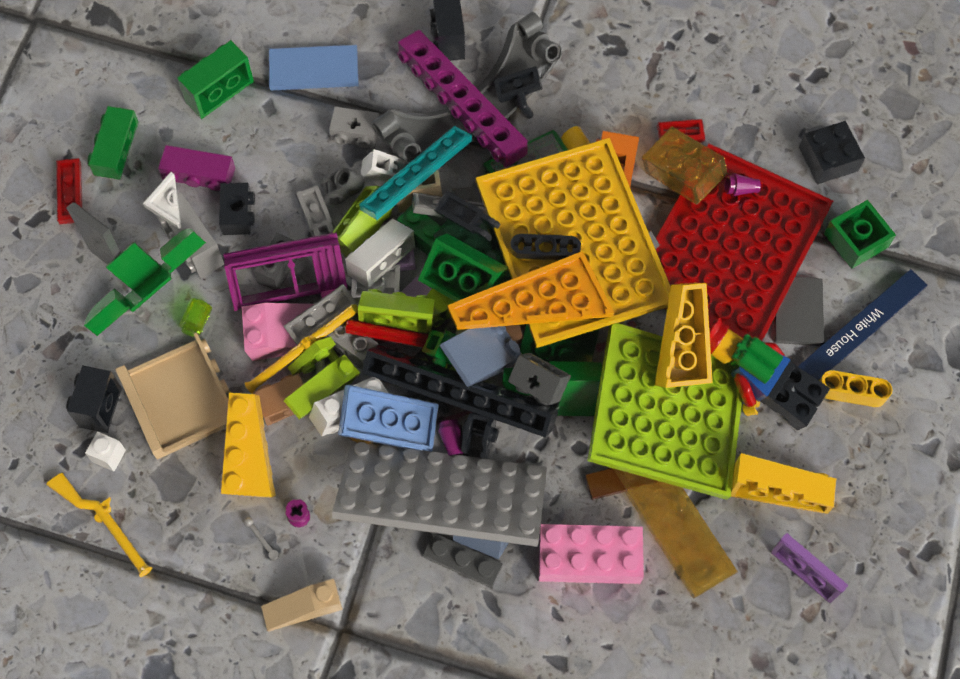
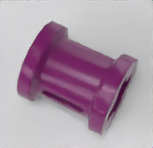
(299, 506)

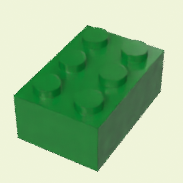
(215, 79)
(459, 269)

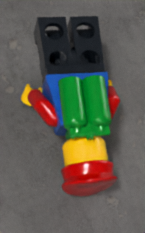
(767, 376)

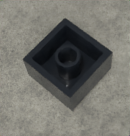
(448, 28)
(831, 152)
(94, 399)

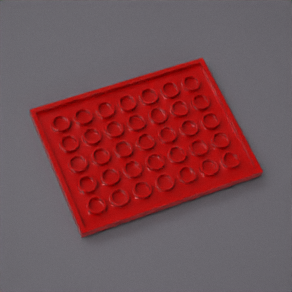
(742, 244)

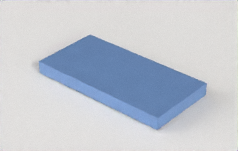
(313, 67)
(388, 419)

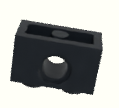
(233, 196)

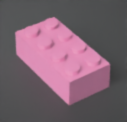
(591, 554)

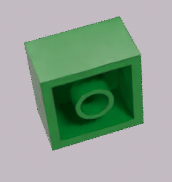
(859, 234)

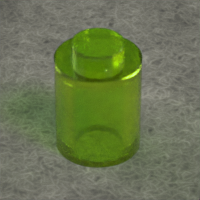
(195, 317)

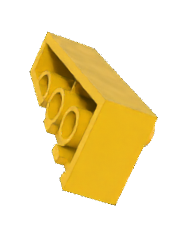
(685, 339)
(246, 449)
(782, 485)

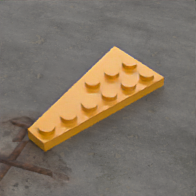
(547, 294)

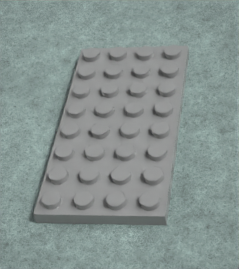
(441, 493)

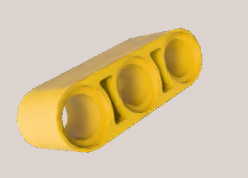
(864, 384)

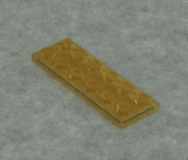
(679, 532)

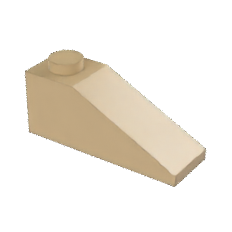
(302, 605)

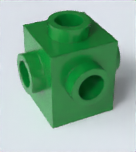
(433, 348)

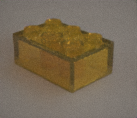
(684, 165)

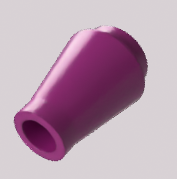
(739, 185)
(451, 435)

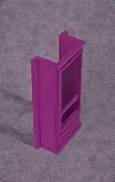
(326, 261)

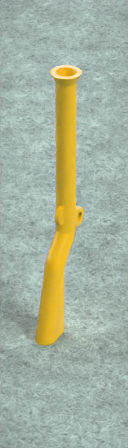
(301, 347)
(64, 488)

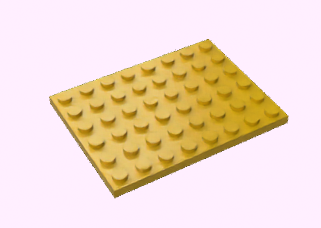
(586, 198)

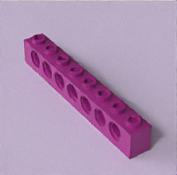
(462, 99)

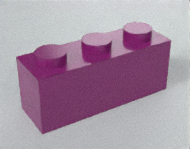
(197, 167)

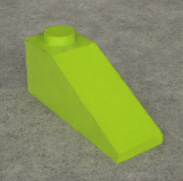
(325, 383)

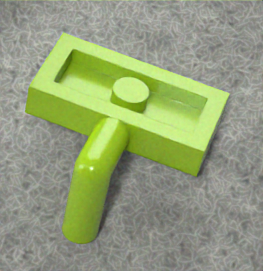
(316, 352)

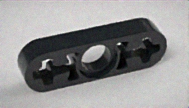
(527, 253)

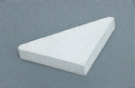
(165, 201)

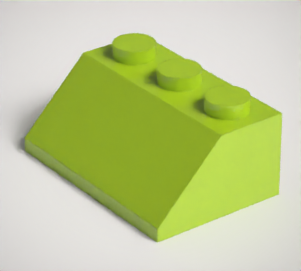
(397, 310)

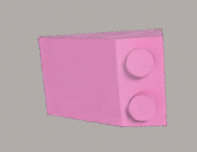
(265, 328)

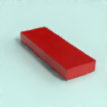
(68, 187)

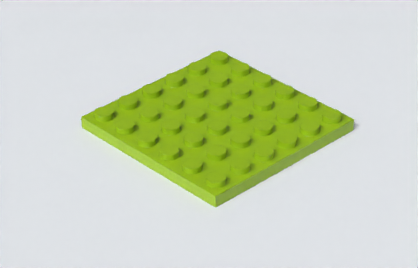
(660, 432)

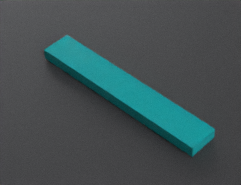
(415, 173)

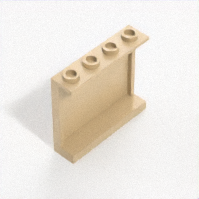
(177, 397)

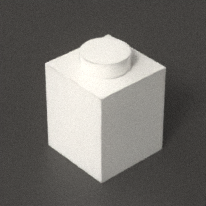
(105, 451)

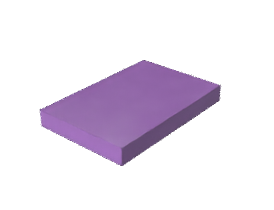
(809, 568)

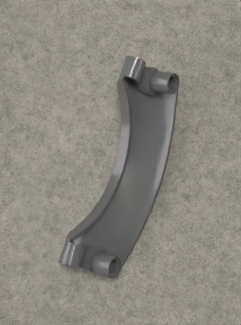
(522, 50)

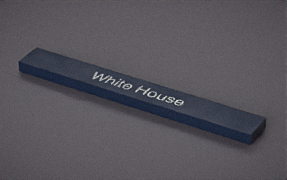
(864, 325)

